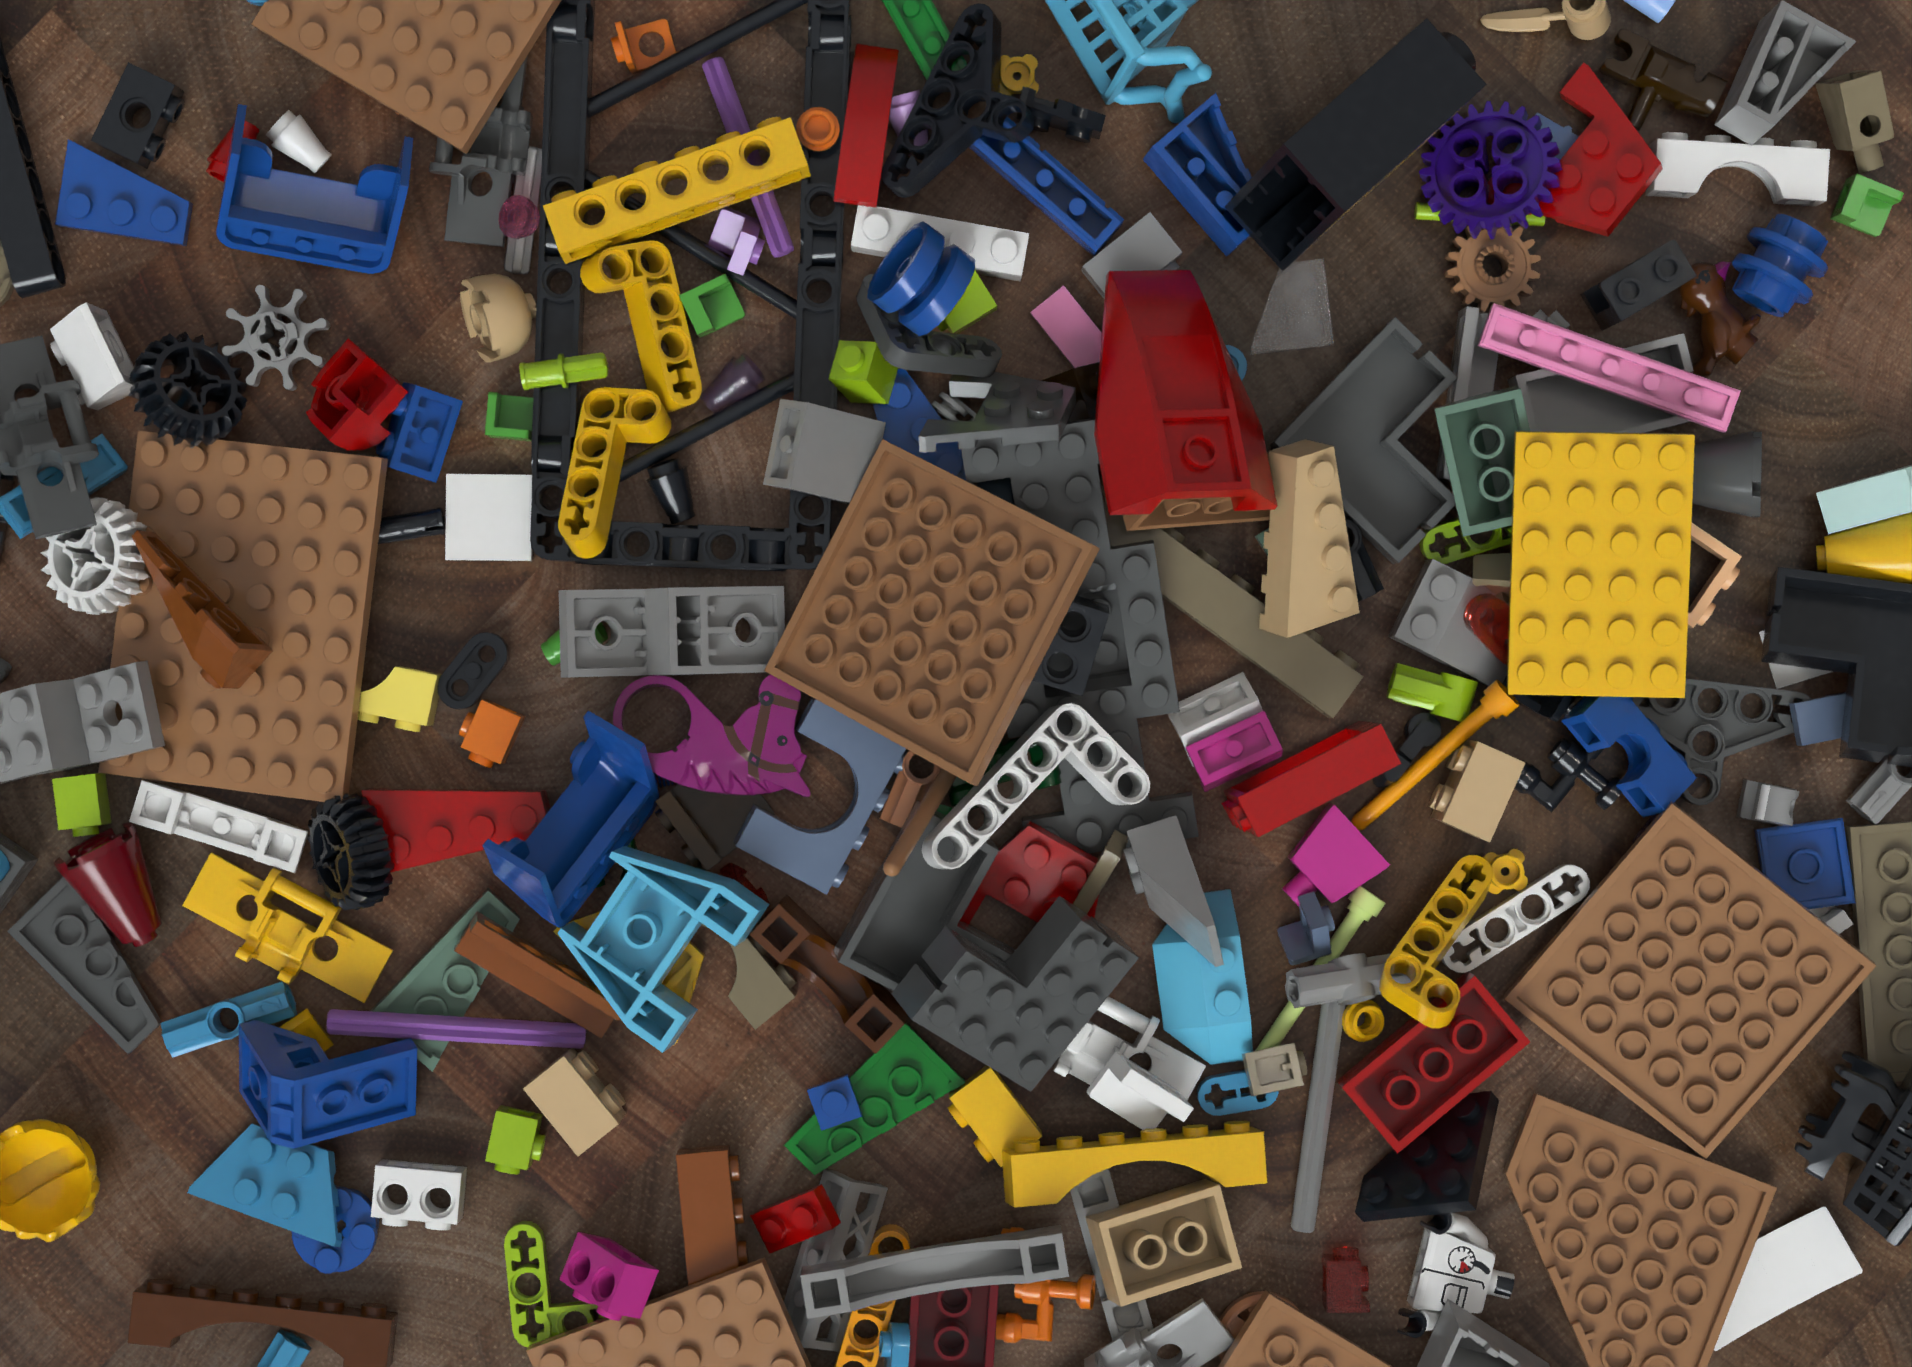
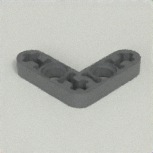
(930, 352)

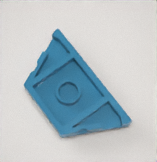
(276, 1185)

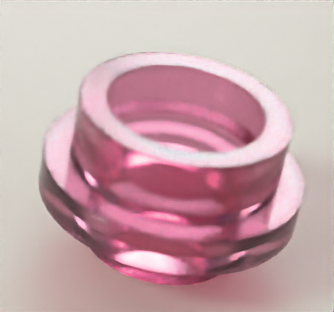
(518, 217)

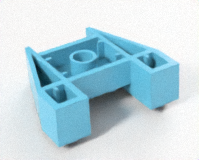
(647, 931)

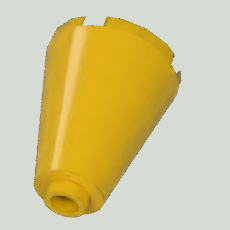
(1870, 551)

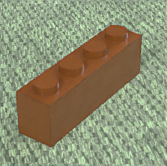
(710, 1211)

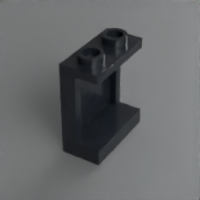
(1638, 285)

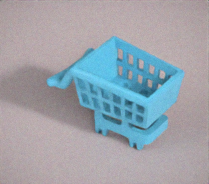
(1156, 23)

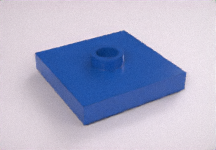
(1808, 861)

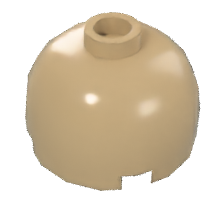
(498, 314)

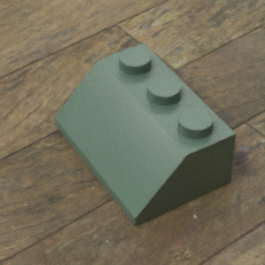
(1480, 455)

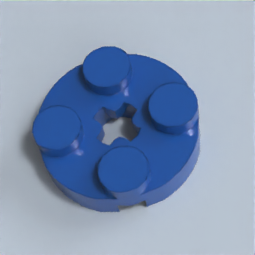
(359, 1235)

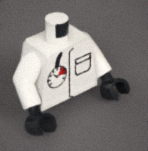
(1452, 1266)

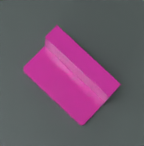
(1235, 751)

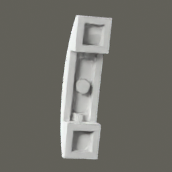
(219, 825)

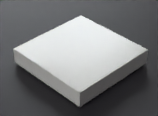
(488, 517)

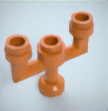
(1013, 1327)

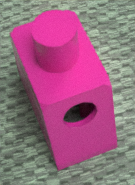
(1332, 858)

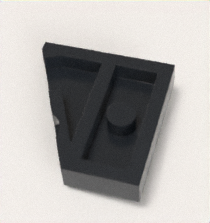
(1078, 122)

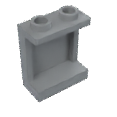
(821, 450)

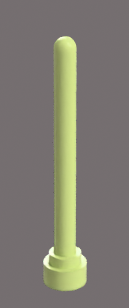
(1361, 908)

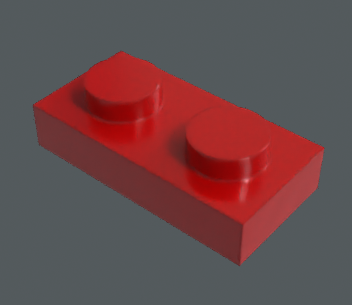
(795, 1219)

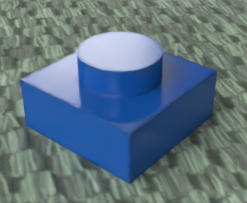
(834, 1102)

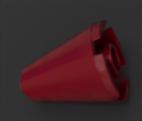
(115, 883)

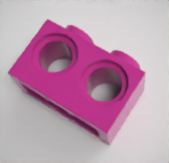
(608, 1276)

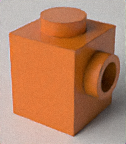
(490, 733)

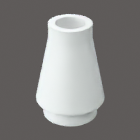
(297, 140)

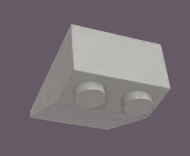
(1435, 624)
(1166, 875)

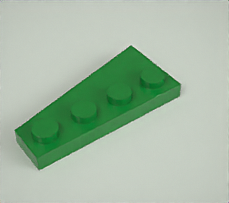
(889, 1088)

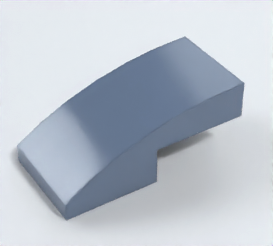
(1818, 719)

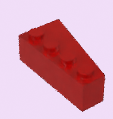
(453, 822)

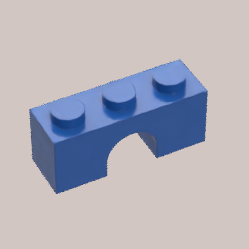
(1654, 769)

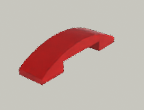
(866, 125)

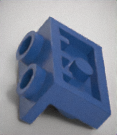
(420, 432)

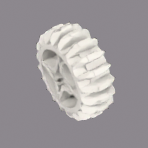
(93, 583)

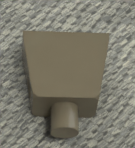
(1856, 100)

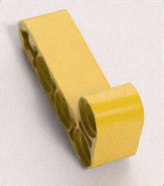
(648, 325)
(604, 470)
(1441, 934)

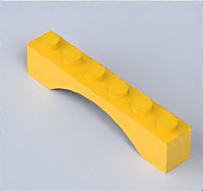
(1047, 1173)

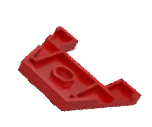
(1603, 167)
(1033, 873)

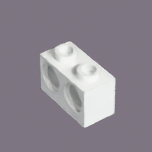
(418, 1181)

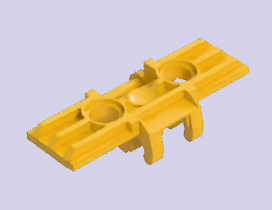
(281, 937)

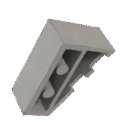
(1778, 69)
(1469, 1342)

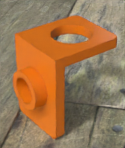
(627, 44)

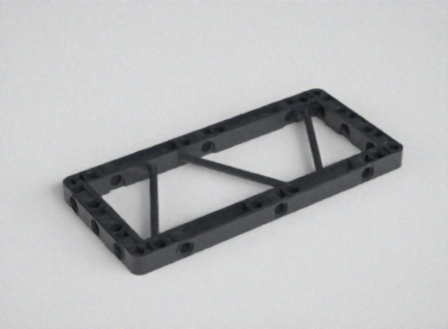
(561, 316)

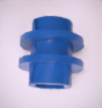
(1782, 260)

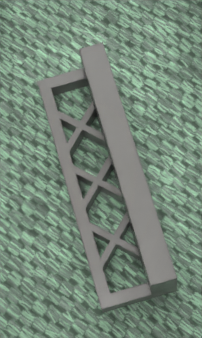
(1471, 365)
(829, 1247)

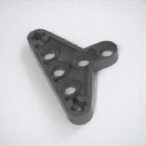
(1727, 724)

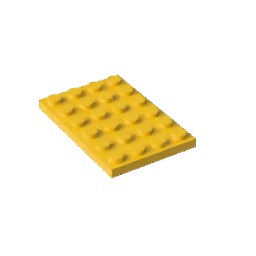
(1600, 564)

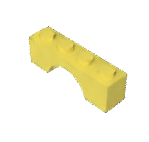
(404, 695)

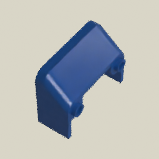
(310, 215)
(593, 816)

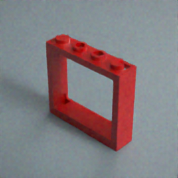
(1310, 778)

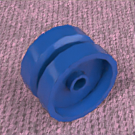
(921, 279)

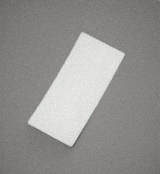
(1788, 1270)

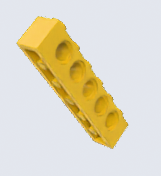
(701, 196)

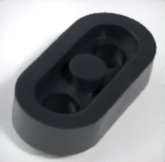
(471, 668)

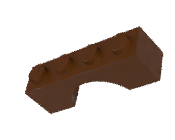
(806, 947)

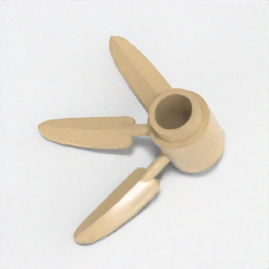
(1584, 18)

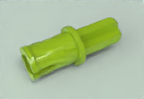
(563, 370)

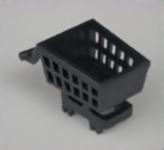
(1871, 1146)

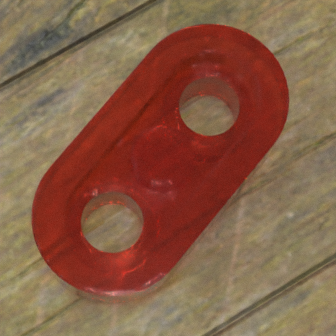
(1493, 627)

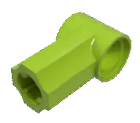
(1441, 694)

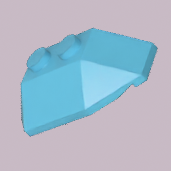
(1201, 1002)

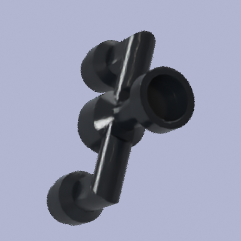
(1571, 762)

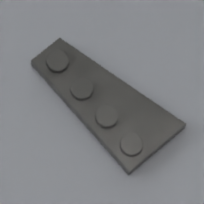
(87, 964)

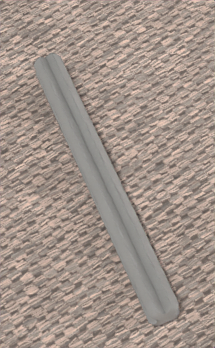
(1317, 1117)

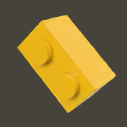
(992, 1114)

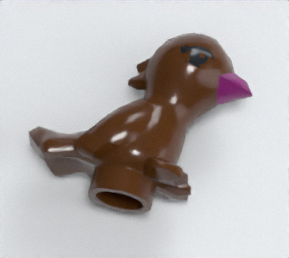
(1723, 326)

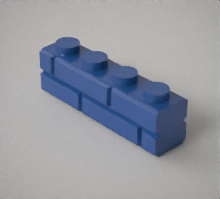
(1051, 189)

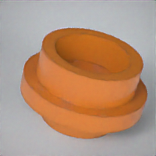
(818, 129)

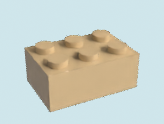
(1163, 1242)

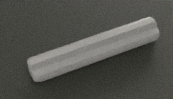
(520, 250)

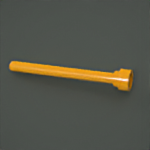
(1493, 704)

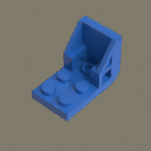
(312, 1098)

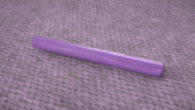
(455, 1028)

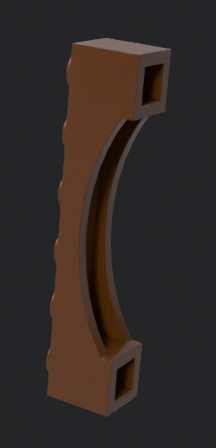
(357, 1334)

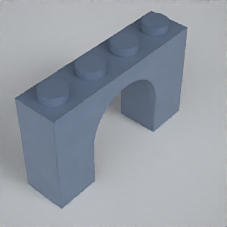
(820, 853)

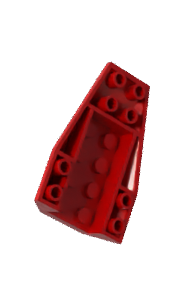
(1172, 401)

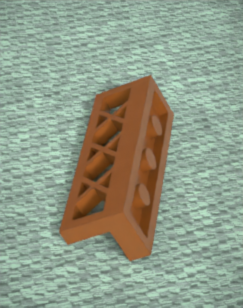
(536, 974)

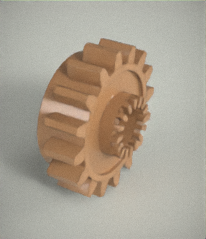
(1485, 289)

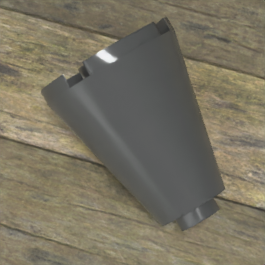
(1729, 473)

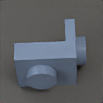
(1310, 936)

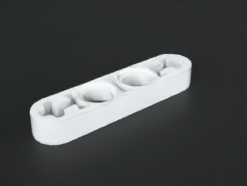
(1517, 923)

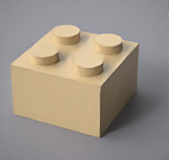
(1476, 789)
(576, 1100)

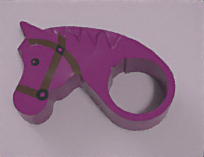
(740, 759)

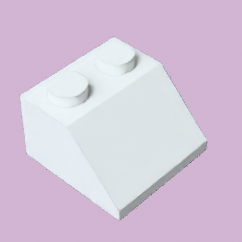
(93, 355)

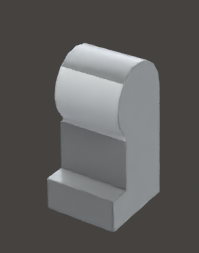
(1767, 803)

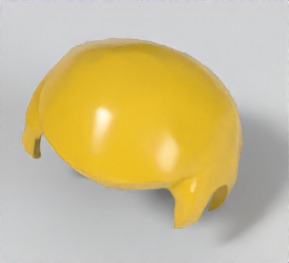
(45, 1179)

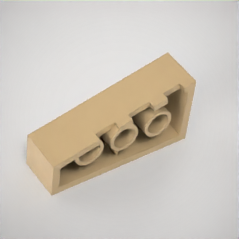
(1307, 543)

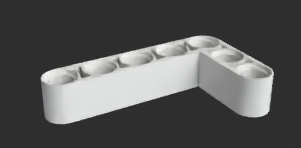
(1028, 777)

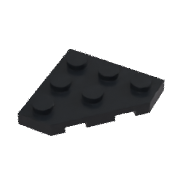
(1436, 1170)

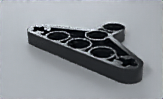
(950, 124)

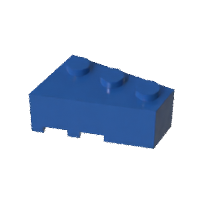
(1203, 172)

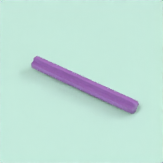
(735, 120)

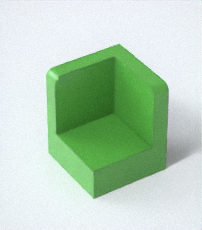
(1865, 204)
(712, 305)
(509, 417)

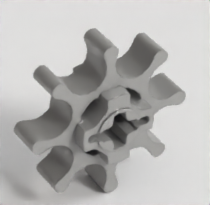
(260, 328)

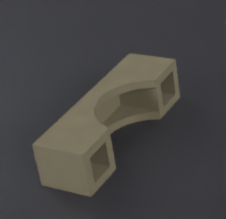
(759, 985)

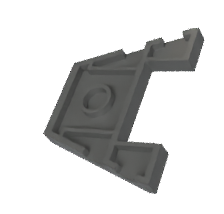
(1013, 410)

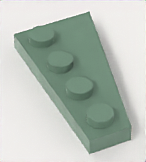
(443, 979)

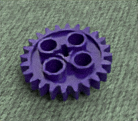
(1529, 166)

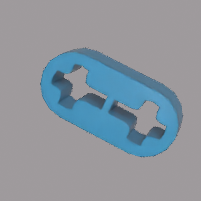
(1234, 1103)

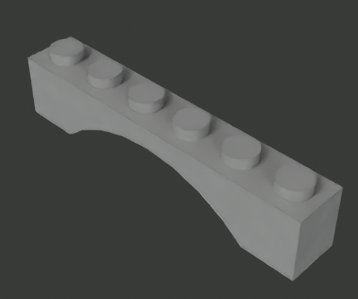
(890, 1276)

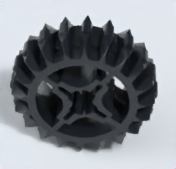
(178, 401)
(350, 852)

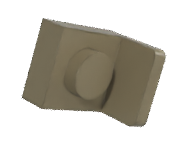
(1274, 1069)

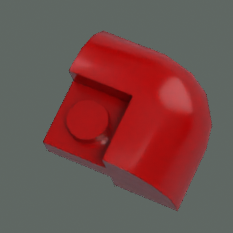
(354, 399)

